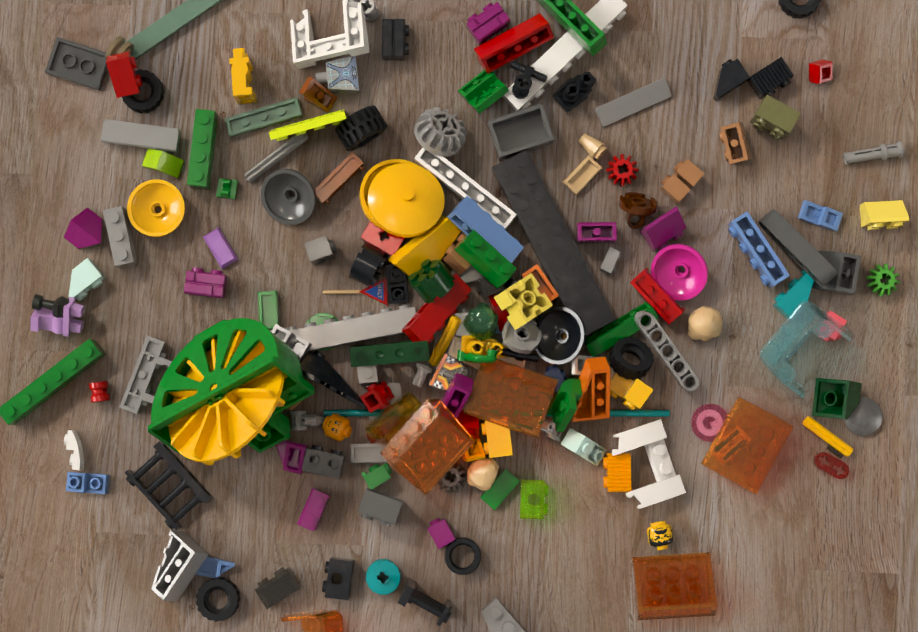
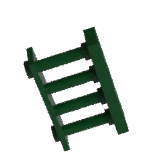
(389, 353)

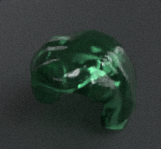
(481, 322)

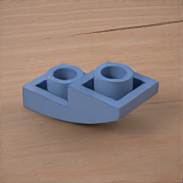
(87, 482)

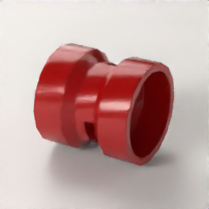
(99, 391)

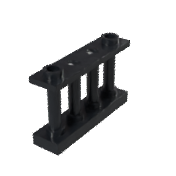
(188, 481)
(412, 595)

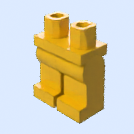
(242, 77)

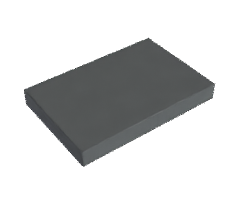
(77, 63)

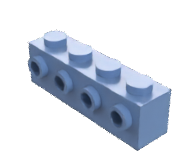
(471, 217)
(758, 250)

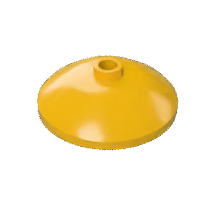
(146, 199)

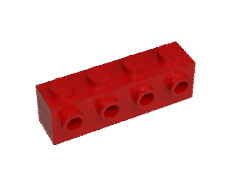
(514, 43)
(433, 315)

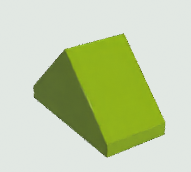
(163, 162)

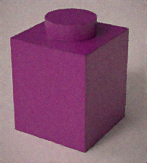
(440, 532)

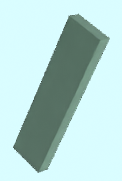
(263, 117)

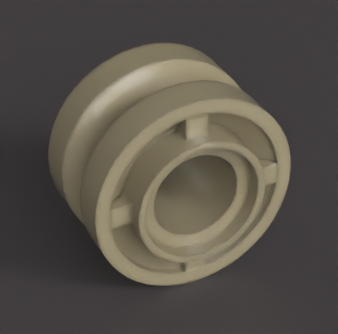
(119, 46)

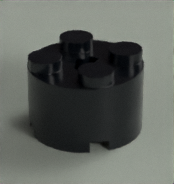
(367, 265)

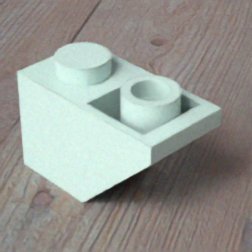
(84, 278)
(583, 447)

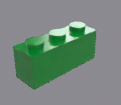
(485, 259)

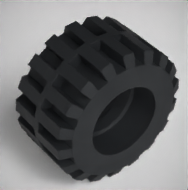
(361, 128)

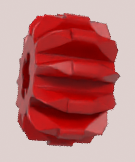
(625, 176)

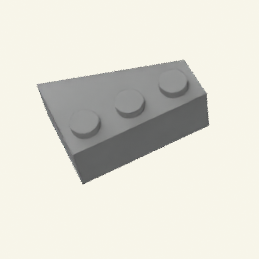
(178, 566)
(499, 618)

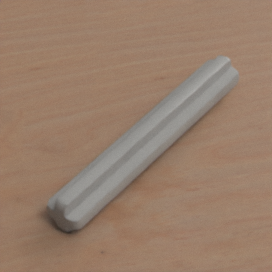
(275, 157)

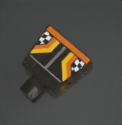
(446, 371)

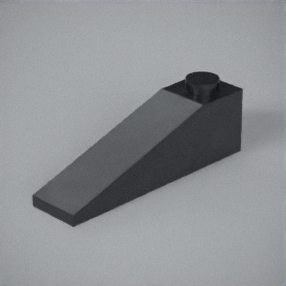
(322, 372)

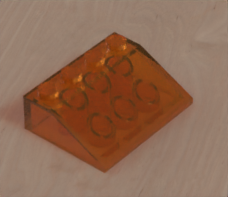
(511, 397)
(427, 445)
(747, 445)
(674, 586)

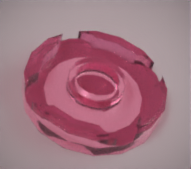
(707, 421)

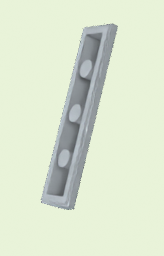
(633, 102)
(140, 135)

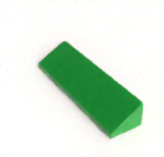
(618, 329)

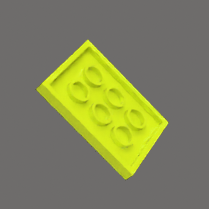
(300, 127)

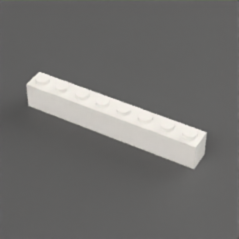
(565, 50)

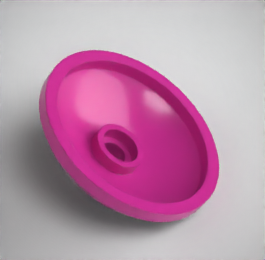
(678, 283)

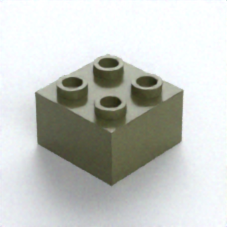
(774, 117)

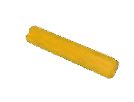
(444, 340)
(827, 436)

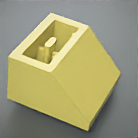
(883, 213)

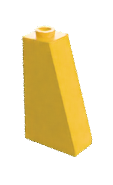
(426, 246)

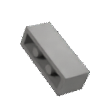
(120, 237)

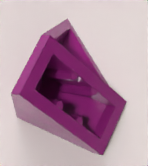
(84, 229)
(291, 455)

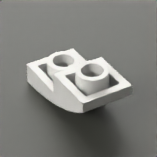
(74, 443)

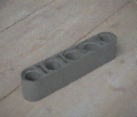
(797, 248)

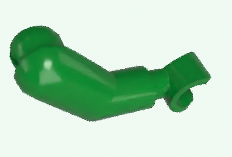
(478, 358)

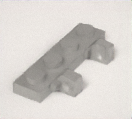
(138, 389)

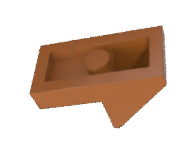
(318, 94)

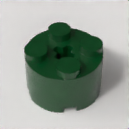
(432, 280)

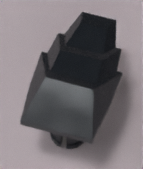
(574, 91)

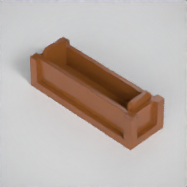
(338, 178)

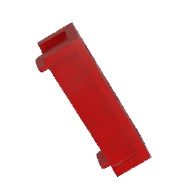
(657, 296)

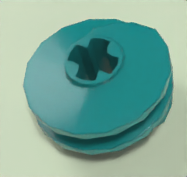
(376, 583)

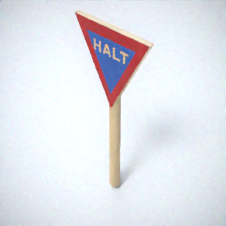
(377, 292)

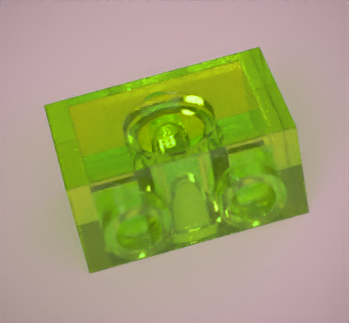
(529, 487)

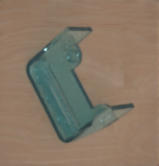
(790, 336)

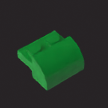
(564, 403)

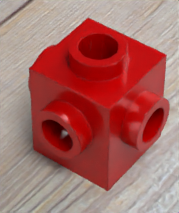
(377, 396)

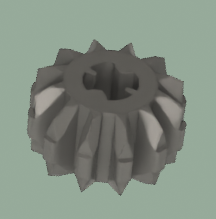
(447, 482)

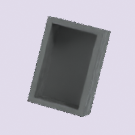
(520, 132)

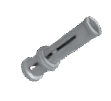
(881, 152)

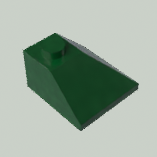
(835, 398)

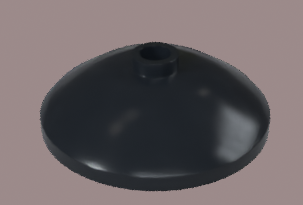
(553, 326)

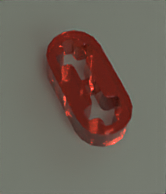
(833, 462)

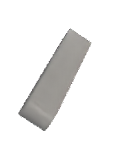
(674, 355)

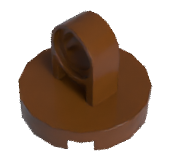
(637, 204)

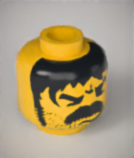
(660, 535)

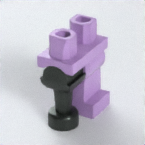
(56, 315)

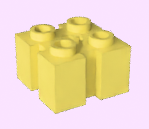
(523, 301)

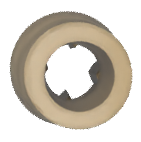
(594, 147)

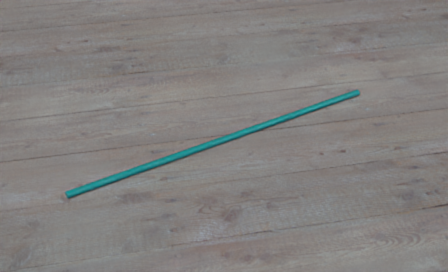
(613, 413)

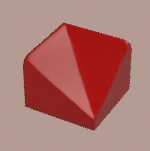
(820, 71)

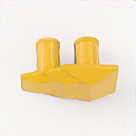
(473, 345)

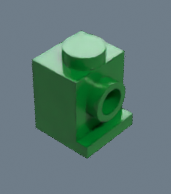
(377, 475)

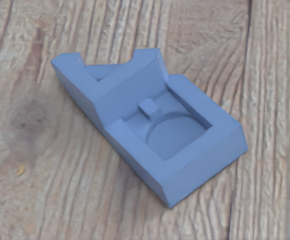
(214, 567)

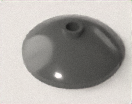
(281, 203)

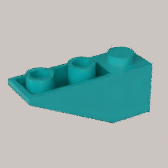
(798, 291)

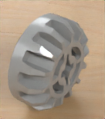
(436, 137)

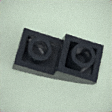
(396, 284)

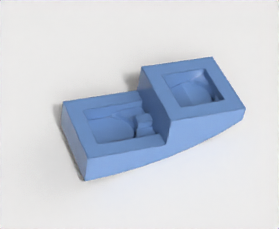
(820, 216)

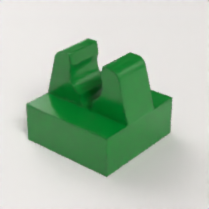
(227, 188)

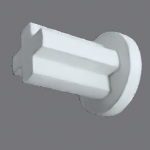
(421, 374)

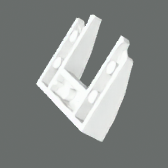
(353, 41)
(667, 482)

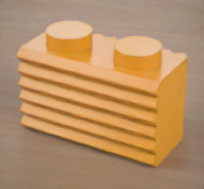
(617, 472)

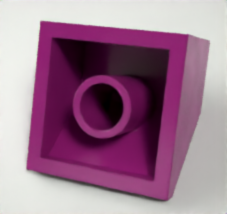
(663, 229)

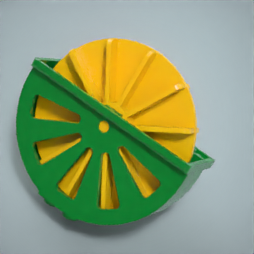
(228, 392)

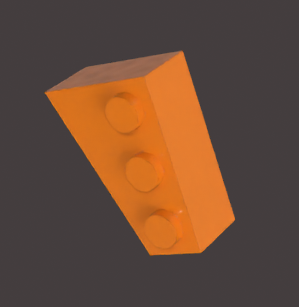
(595, 391)

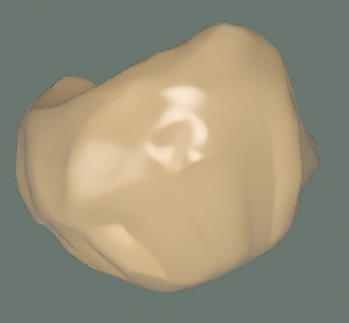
(704, 323)
(482, 473)

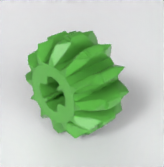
(881, 272)

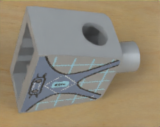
(341, 76)

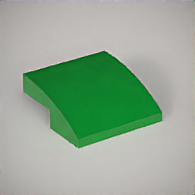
(483, 91)

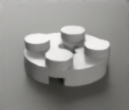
(521, 345)

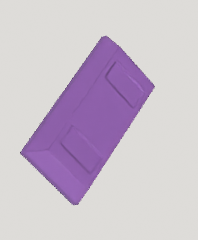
(220, 248)

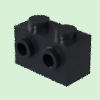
(323, 462)

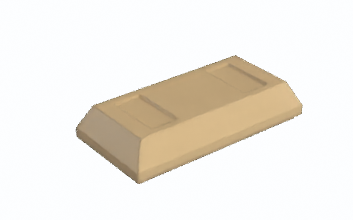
(582, 175)

